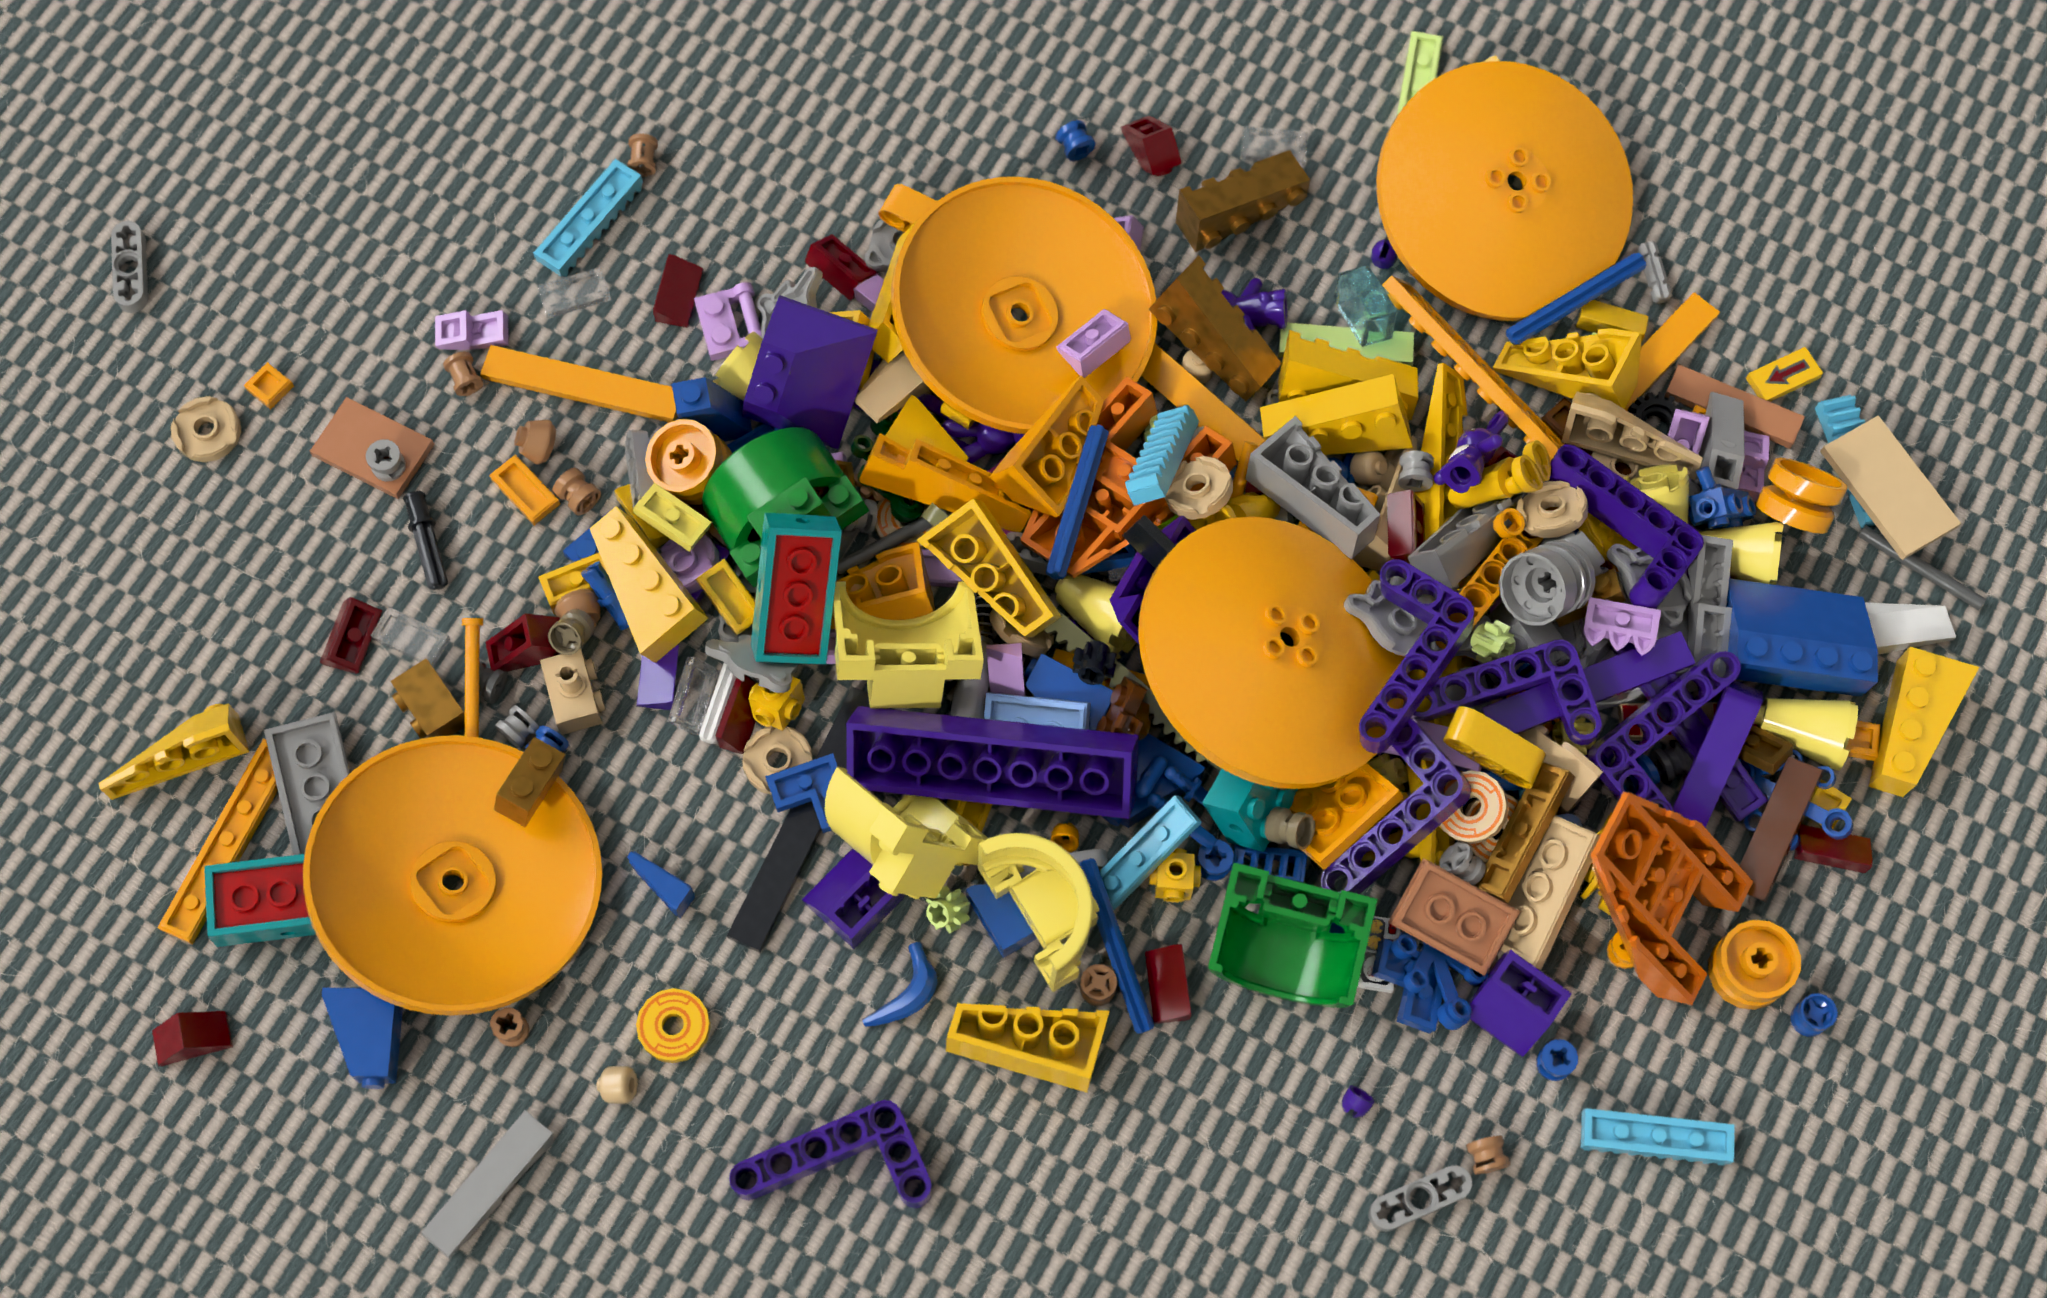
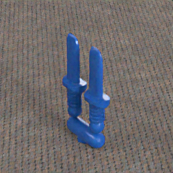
(1193, 790)

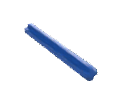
(1576, 298)
(1077, 502)
(1118, 951)

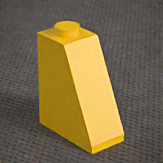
(917, 422)

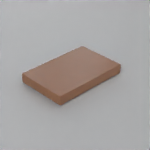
(354, 430)
(1454, 916)

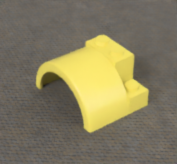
(908, 657)
(907, 844)
(1051, 898)

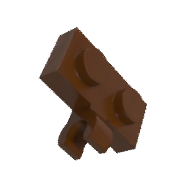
(1124, 705)

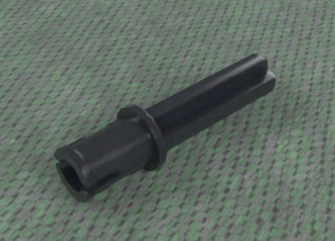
(422, 527)

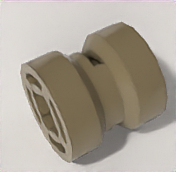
(571, 632)
(1291, 828)

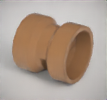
(578, 493)

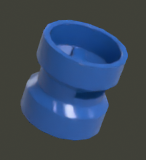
(1820, 1010)

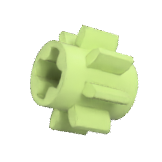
(1492, 641)
(948, 909)

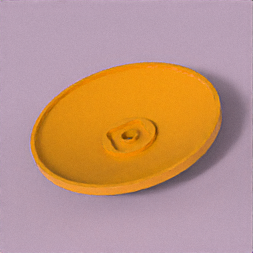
(1451, 200)
(1006, 249)
(1230, 679)
(428, 815)

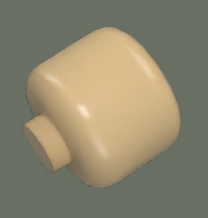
(1196, 367)
(1368, 467)
(617, 1084)

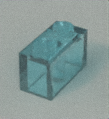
(1365, 305)

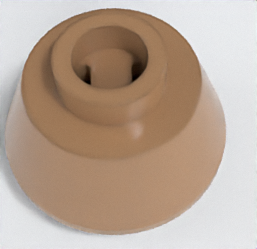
(536, 440)
(579, 599)

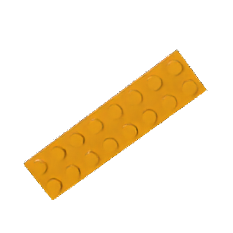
(1470, 364)

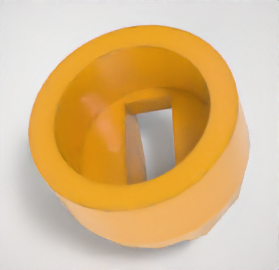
(1513, 529)
(1066, 830)

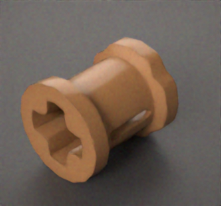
(637, 149)
(463, 373)
(512, 1037)

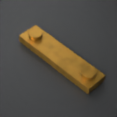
(1524, 832)

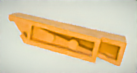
(940, 478)

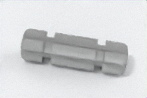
(1655, 273)

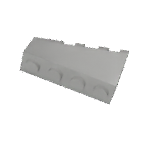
(1312, 489)
(1462, 542)

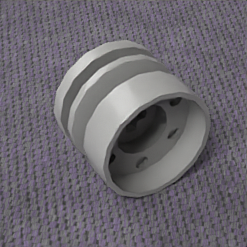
(1547, 582)

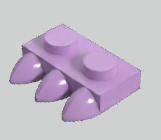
(1621, 624)

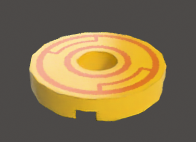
(673, 1004)

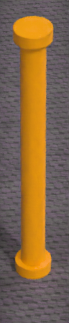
(472, 649)

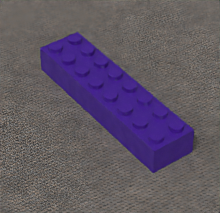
(993, 761)

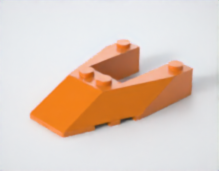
(1109, 506)
(1647, 873)

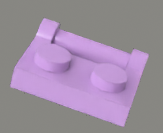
(718, 320)

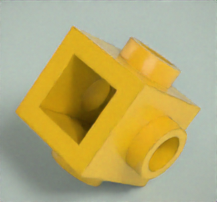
(776, 708)
(1173, 887)

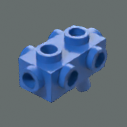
(1719, 505)

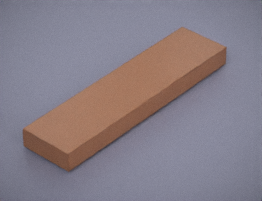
(1759, 415)

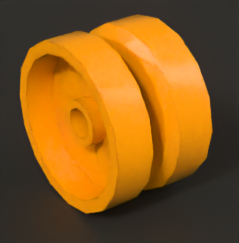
(684, 458)
(1801, 495)
(1754, 964)

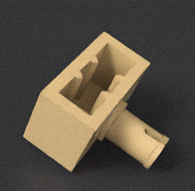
(572, 691)

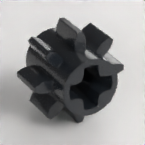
(1094, 662)

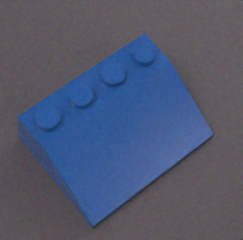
(1802, 638)

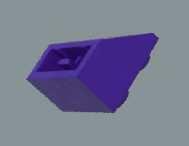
(851, 899)
(1517, 1003)

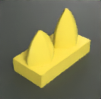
(671, 517)

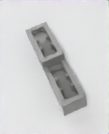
(1707, 610)
(488, 1184)

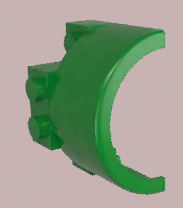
(776, 477)
(1288, 942)

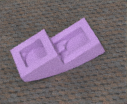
(469, 332)
(1754, 464)

